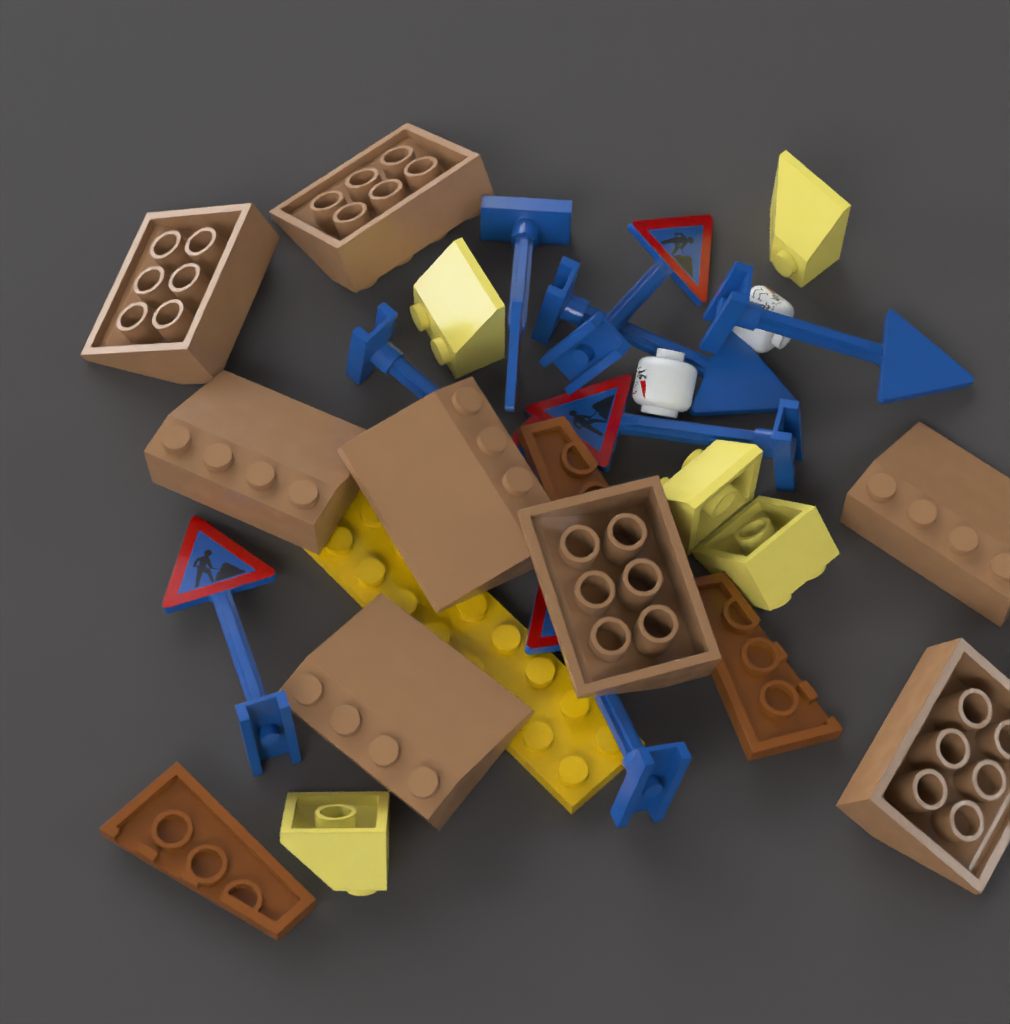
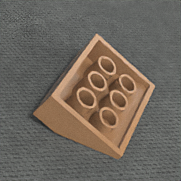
(385, 205)
(183, 293)
(257, 459)
(448, 492)
(939, 517)
(620, 590)
(406, 708)
(941, 768)

